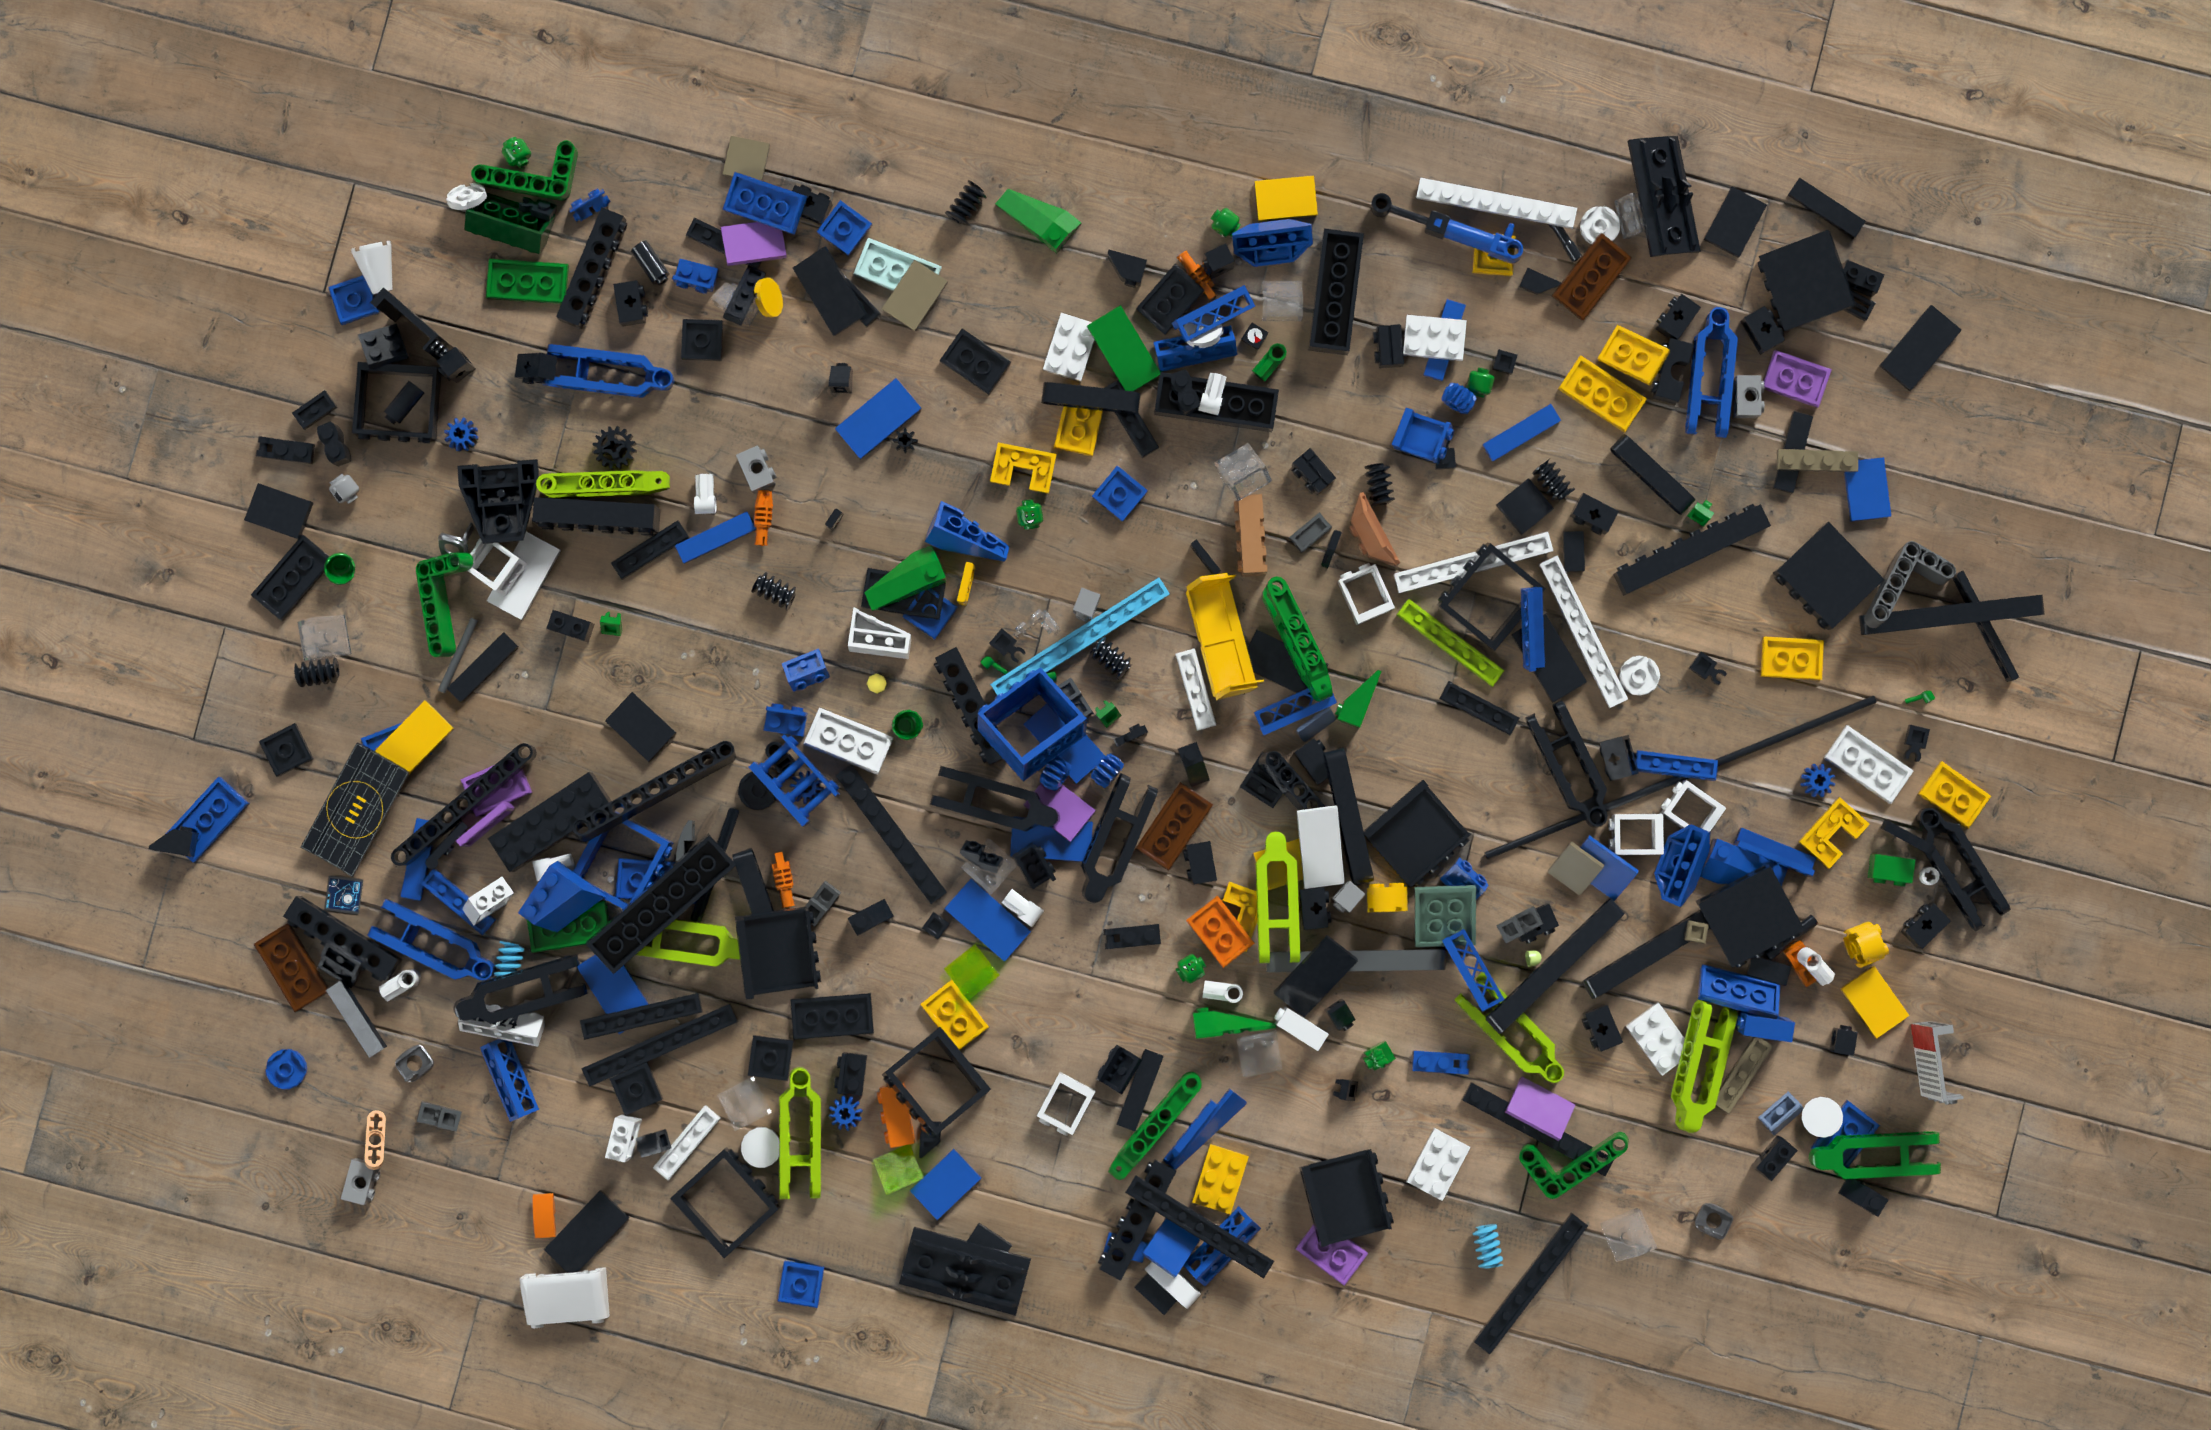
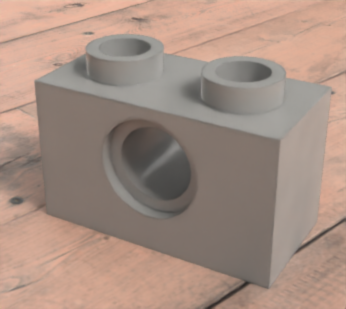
(1741, 407)
(747, 460)
(1086, 604)
(1347, 897)
(352, 1190)

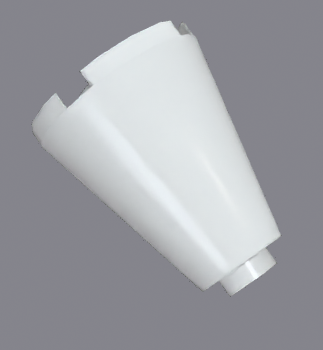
(375, 265)

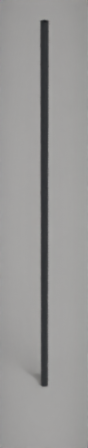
(1674, 779)

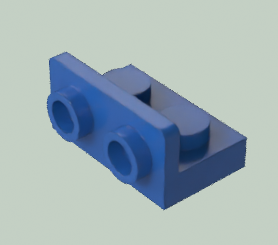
(696, 276)
(805, 670)
(785, 721)
(1462, 875)

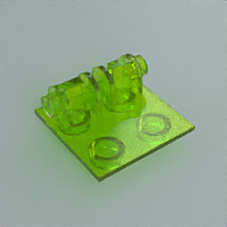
(971, 972)
(898, 1169)

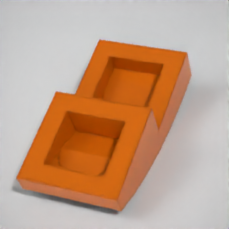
(1791, 954)
(544, 1215)

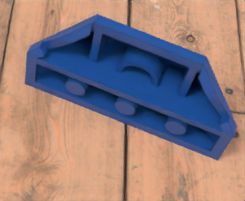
(1272, 242)
(1682, 863)

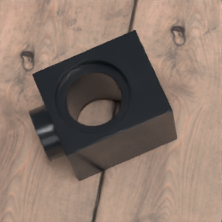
(1843, 1040)
(653, 1143)

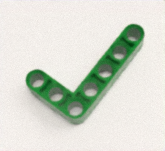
(532, 180)
(434, 599)
(1574, 1167)

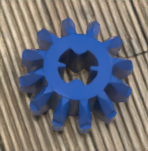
(1458, 398)
(453, 434)
(1107, 770)
(1055, 773)
(1823, 785)
(812, 792)
(839, 1116)

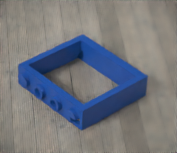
(654, 869)

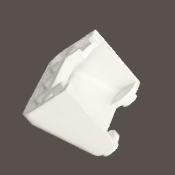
(565, 1297)

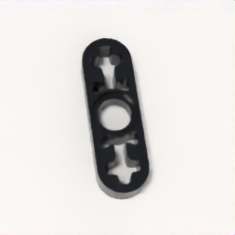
(1908, 837)

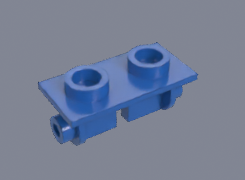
(582, 207)

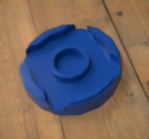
(286, 1069)

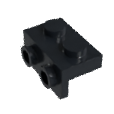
(1033, 865)
(1118, 1069)

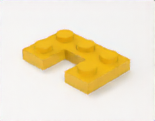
(1013, 456)
(1836, 816)
(1247, 900)

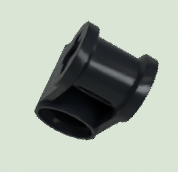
(784, 761)

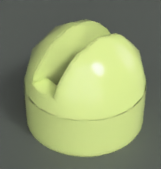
(1532, 958)

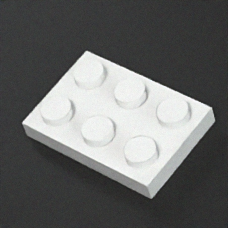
(1434, 337)
(1069, 348)
(1658, 1038)
(1438, 1164)

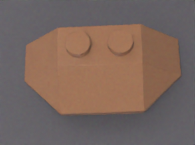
(1370, 533)

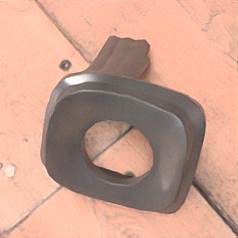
(460, 543)
(409, 1075)
(1726, 1221)

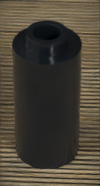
(650, 263)
(403, 403)

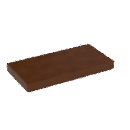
(1591, 276)
(1174, 826)
(291, 967)

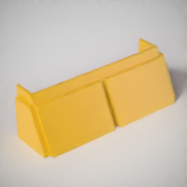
(1221, 636)

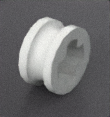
(1931, 881)

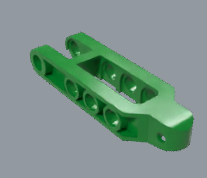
(1284, 613)
(1175, 1102)
(1831, 1156)

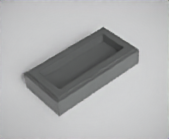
(1310, 532)

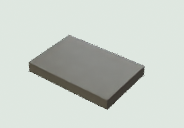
(914, 295)

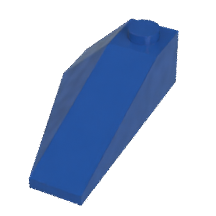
(957, 534)
(1729, 863)

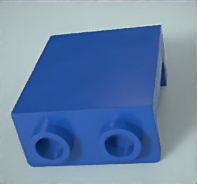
(1422, 436)

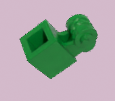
(1378, 1056)

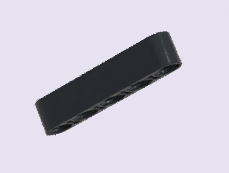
(1090, 398)
(1652, 474)
(1291, 781)
(752, 881)

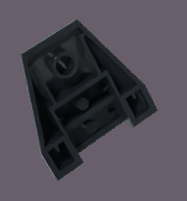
(499, 498)

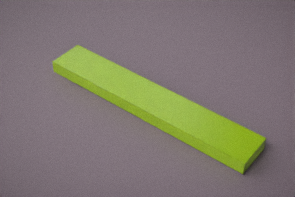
(1450, 642)

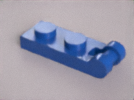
(1440, 1062)

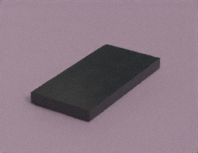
(829, 291)
(1920, 347)
(291, 578)
(901, 606)
(1273, 662)
(1560, 670)
(1315, 976)
(832, 1016)
(586, 1233)

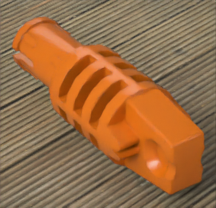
(1197, 273)
(763, 516)
(783, 880)

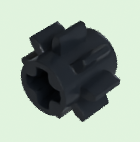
(901, 437)

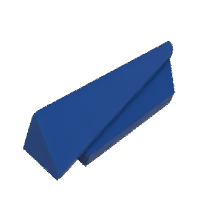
(1204, 1127)

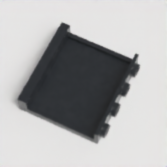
(1806, 280)
(394, 309)
(1828, 576)
(1416, 834)
(1750, 916)
(777, 951)
(1346, 1197)

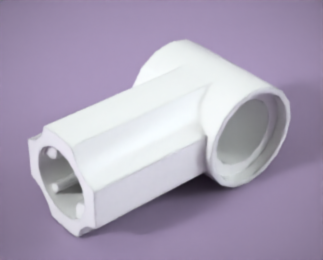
(1212, 399)
(704, 500)
(541, 865)
(1025, 909)
(1815, 966)
(399, 984)
(1220, 990)

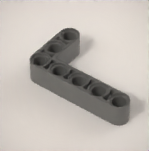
(1899, 578)

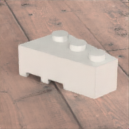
(876, 637)

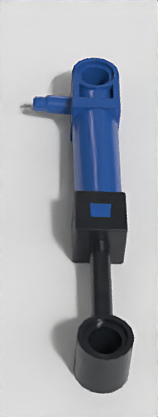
(1443, 227)

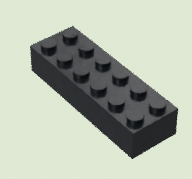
(1336, 292)
(1241, 404)
(596, 515)
(548, 822)

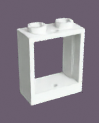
(1364, 570)
(506, 576)
(1678, 790)
(1657, 834)
(491, 897)
(1300, 1028)
(1075, 1085)
(620, 1144)

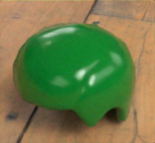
(339, 568)
(907, 724)

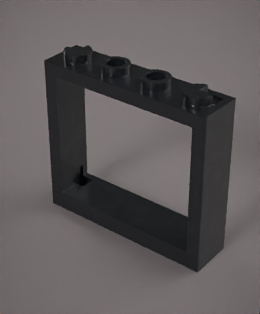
(403, 370)
(1459, 581)
(962, 1064)
(701, 1224)

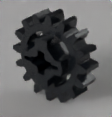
(606, 449)

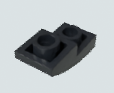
(975, 854)

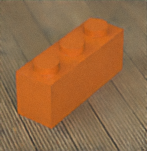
(896, 1117)

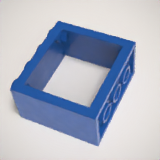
(1021, 693)

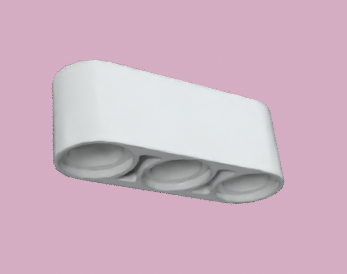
(1178, 1287)

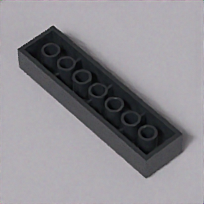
(660, 903)

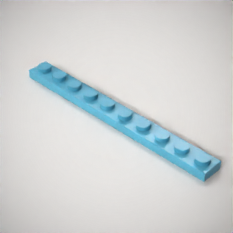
(1086, 634)

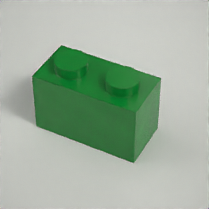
(1891, 868)

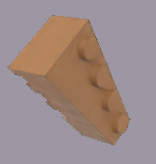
(1251, 536)

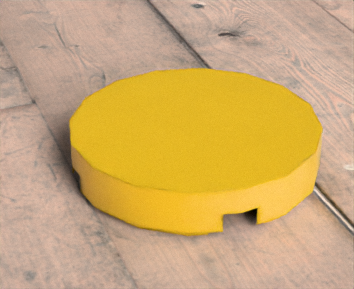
(769, 297)

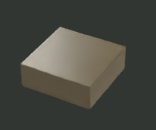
(1696, 932)

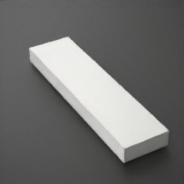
(1195, 689)
(686, 1142)

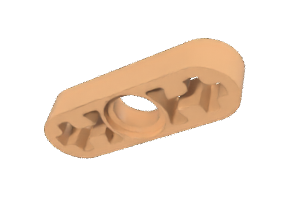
(381, 1126)

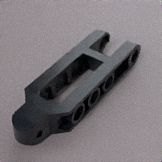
(1593, 808)
(1037, 815)
(1933, 824)
(1096, 883)
(474, 1005)

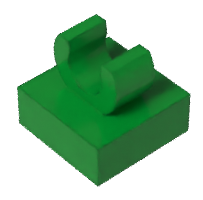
(1700, 513)
(611, 625)
(1108, 714)

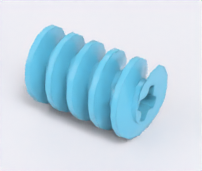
(509, 958)
(1488, 1246)

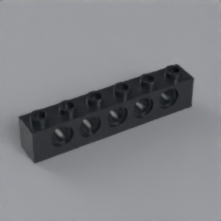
(605, 220)
(943, 663)
(302, 906)
(1118, 1268)

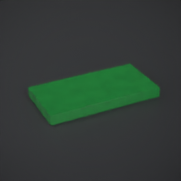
(527, 281)
(1123, 349)
(573, 934)

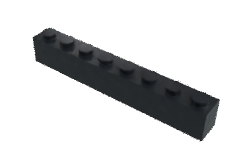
(1692, 549)

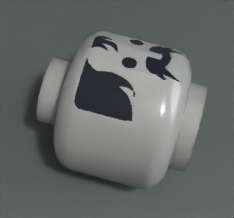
(344, 489)

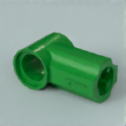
(1268, 363)

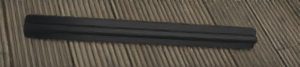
(723, 841)

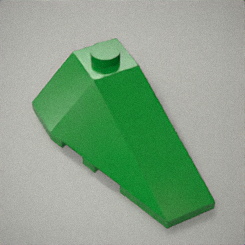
(1044, 221)
(911, 576)
(1217, 1023)

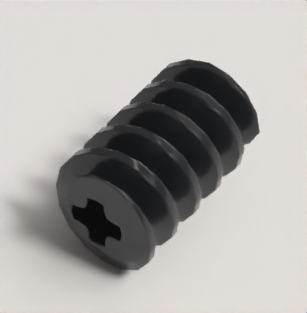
(966, 203)
(1553, 481)
(1379, 484)
(774, 590)
(1111, 658)
(317, 674)

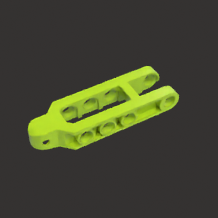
(575, 484)
(1276, 851)
(727, 949)
(1544, 1065)
(800, 1087)
(1690, 1112)

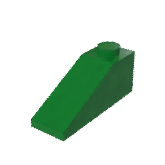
(1355, 706)

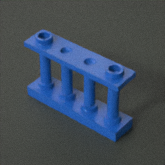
(775, 784)

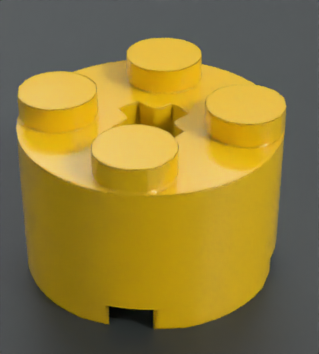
(1387, 898)
(1865, 944)

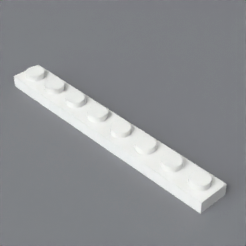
(1496, 203)
(1449, 568)
(1583, 631)

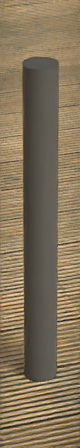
(458, 655)

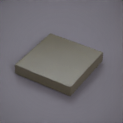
(746, 158)
(1575, 868)

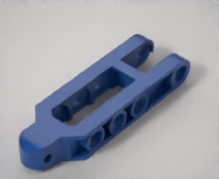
(1716, 328)
(655, 377)
(476, 966)

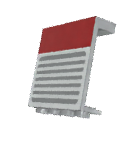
(1929, 1061)

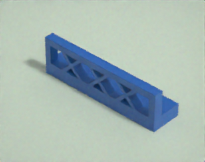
(1208, 308)
(1181, 356)
(1532, 628)
(1293, 716)
(1775, 852)
(1466, 974)
(504, 1082)
(1213, 1263)

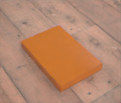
(1220, 931)

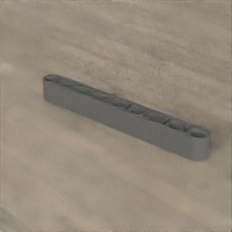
(1372, 960)

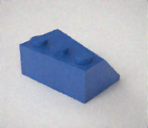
(559, 898)

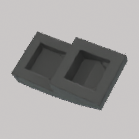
(1072, 692)
(687, 834)
(822, 901)
(1519, 924)
(439, 1116)

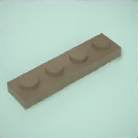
(1817, 460)
(1742, 1073)

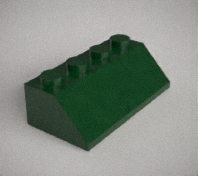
(503, 222)

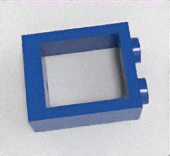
(1763, 1027)

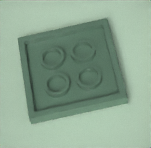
(1444, 912)

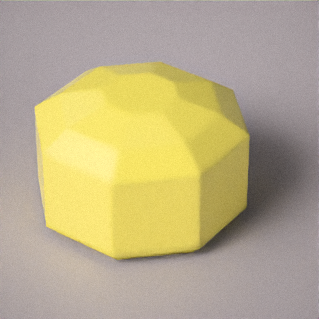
(877, 683)

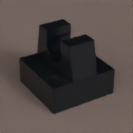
(1348, 1089)

